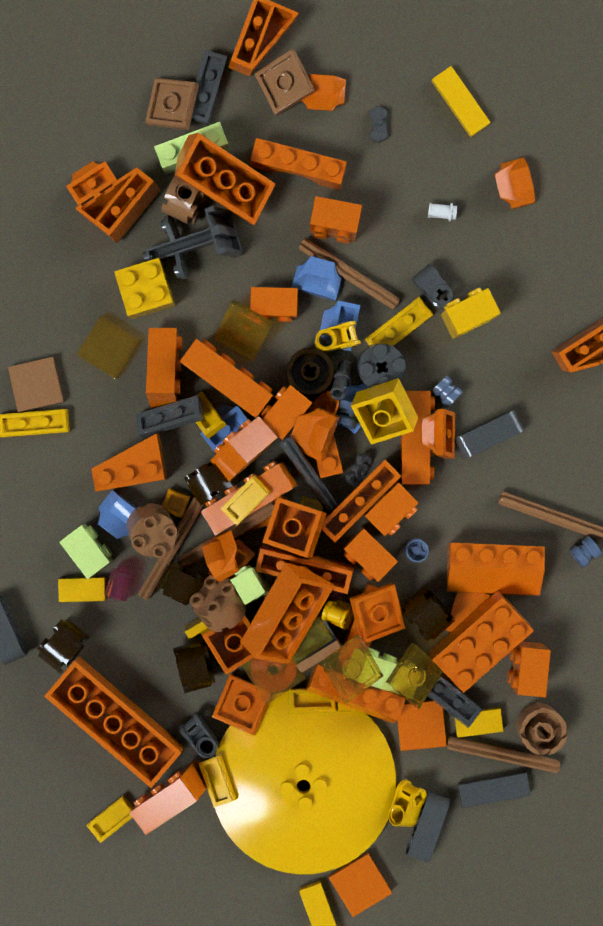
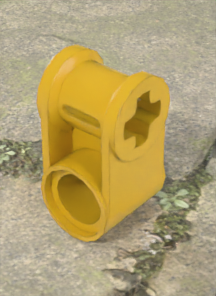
(339, 337)
(338, 613)
(406, 804)

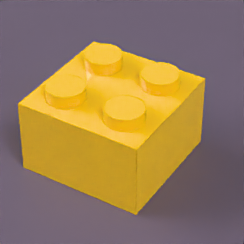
(144, 288)
(470, 313)
(384, 411)

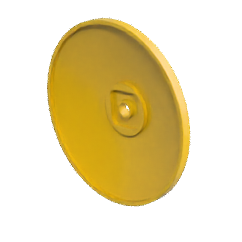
(347, 796)

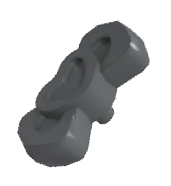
(379, 126)
(358, 469)

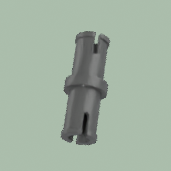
(341, 379)

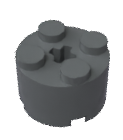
(367, 368)

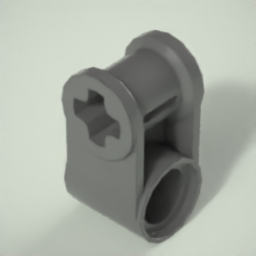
(430, 283)
(198, 734)

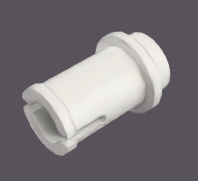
(442, 211)

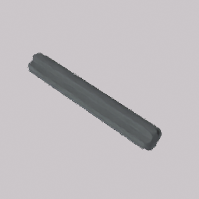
(308, 474)

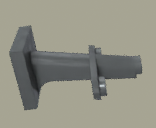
(220, 232)

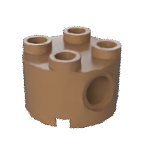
(183, 209)
(151, 530)
(218, 604)
(541, 729)

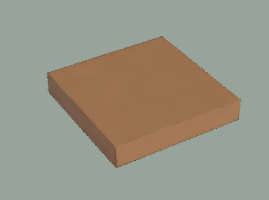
(284, 82)
(171, 104)
(36, 384)
(318, 655)

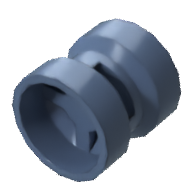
(446, 391)
(346, 415)
(420, 551)
(583, 553)

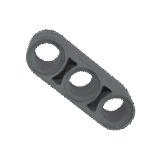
(489, 434)
(11, 642)
(427, 829)

